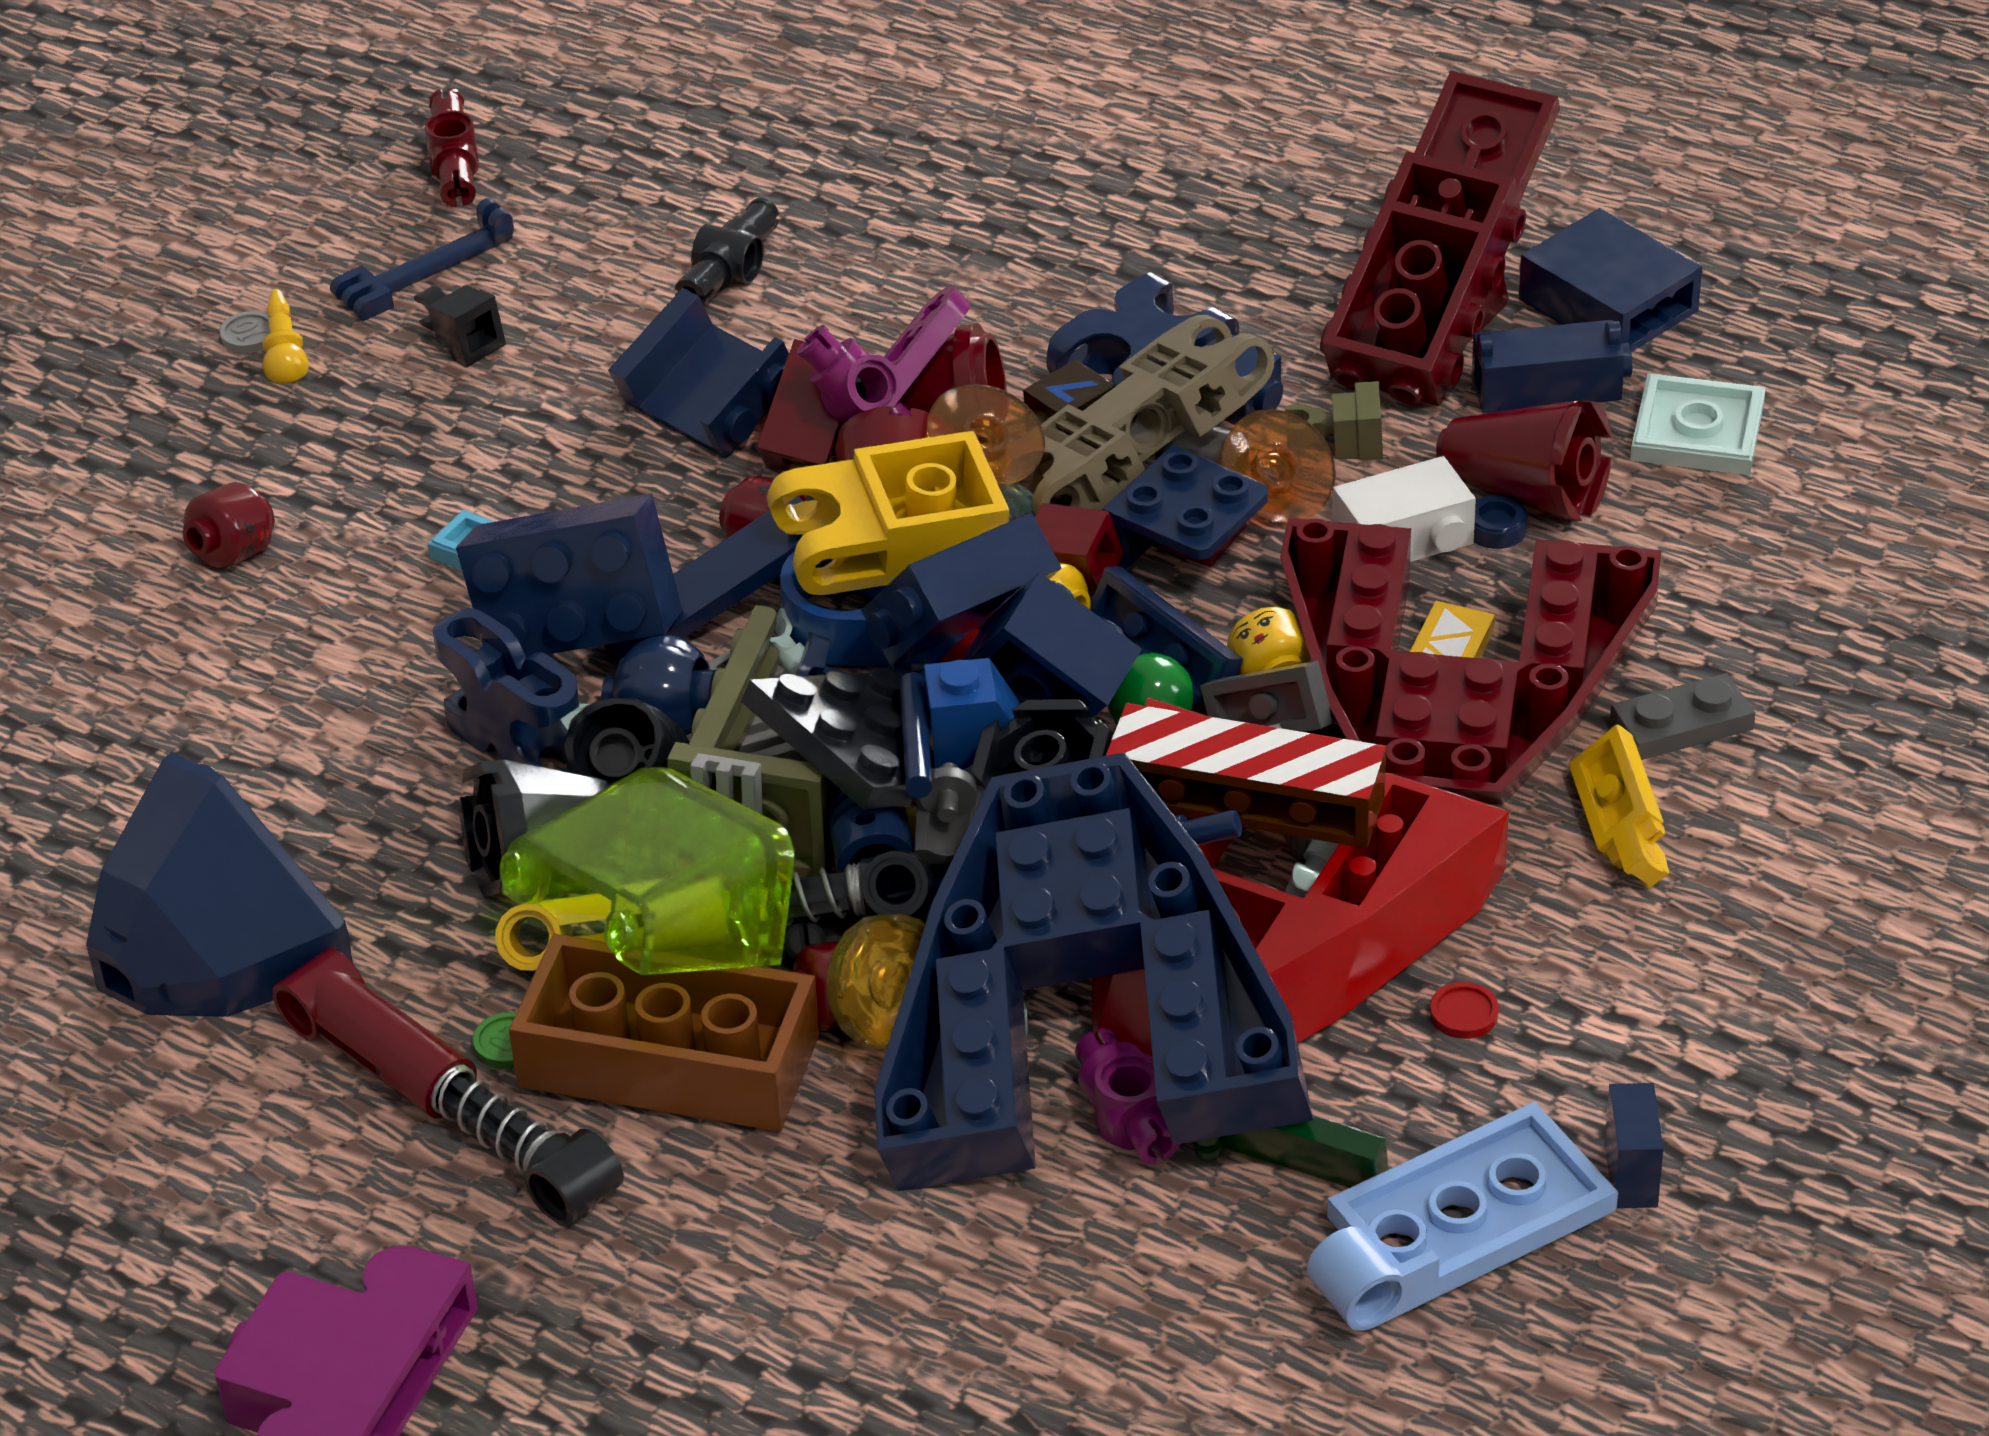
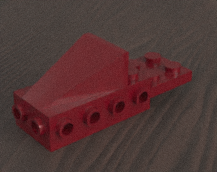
(1440, 242)

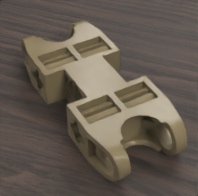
(1168, 398)

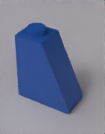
(961, 703)

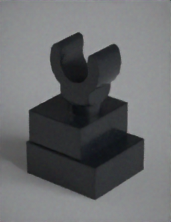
(463, 322)

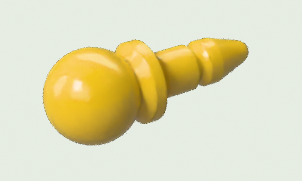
(283, 347)

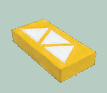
(1455, 631)

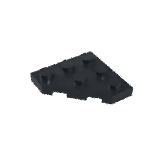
(843, 727)

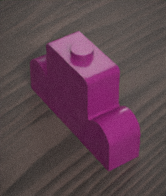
(342, 1358)

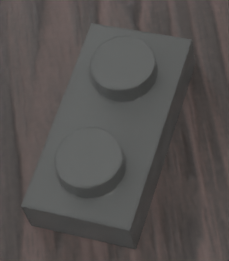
(1268, 697)
(1684, 715)

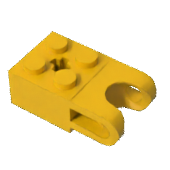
(885, 509)

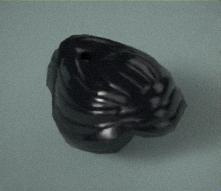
(617, 737)

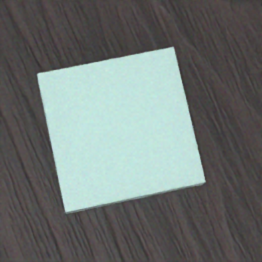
(1698, 424)

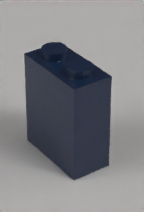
(1610, 273)
(957, 588)

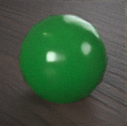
(1155, 678)

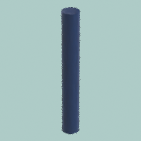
(915, 736)

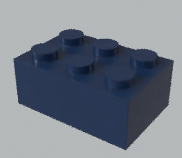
(574, 575)

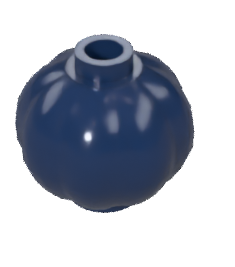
(665, 675)

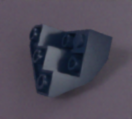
(202, 903)

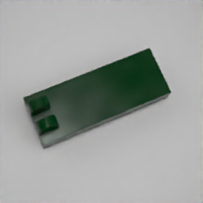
(1311, 1147)

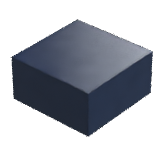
(1634, 1144)

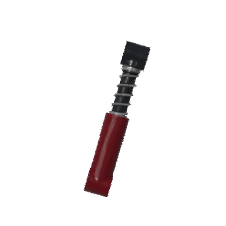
(332, 1001)

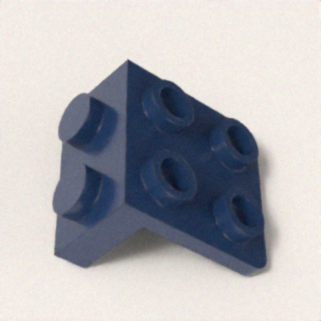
(1183, 506)

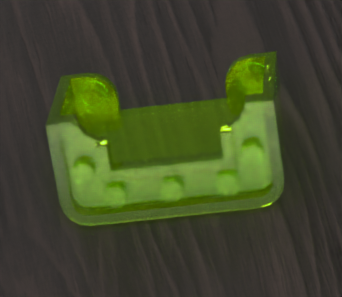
(685, 871)

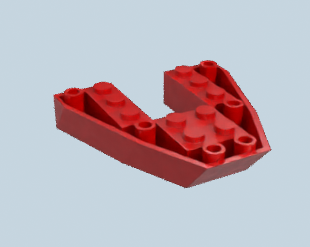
(1362, 917)

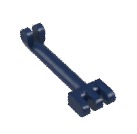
(372, 294)

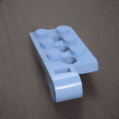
(1379, 1282)

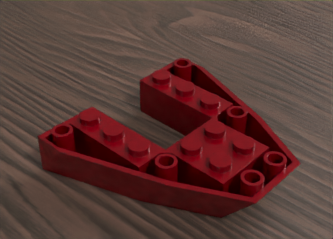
(1453, 718)

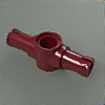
(452, 147)

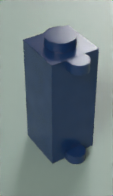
(1549, 365)

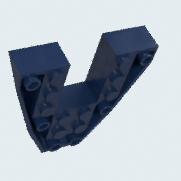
(1057, 885)

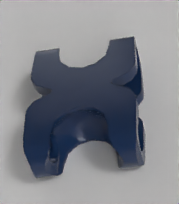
(1111, 338)
(503, 694)

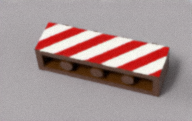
(1267, 774)

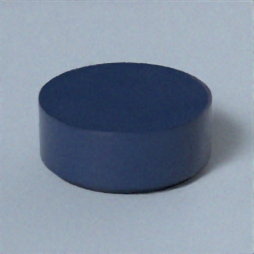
(1499, 522)

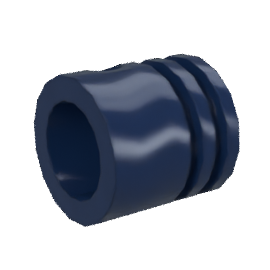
(868, 833)

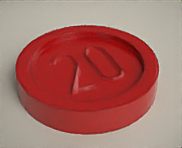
(1464, 1010)

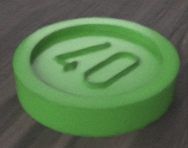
(493, 1041)

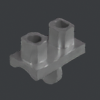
(945, 815)

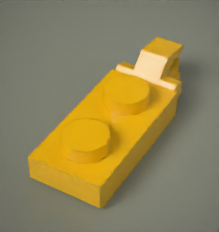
(1621, 805)

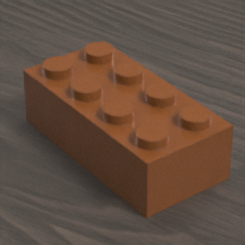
(666, 1042)

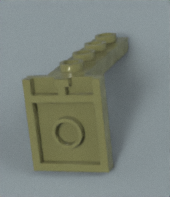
(792, 790)

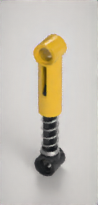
(851, 890)

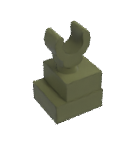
(1353, 422)

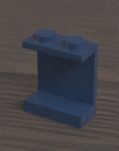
(699, 376)

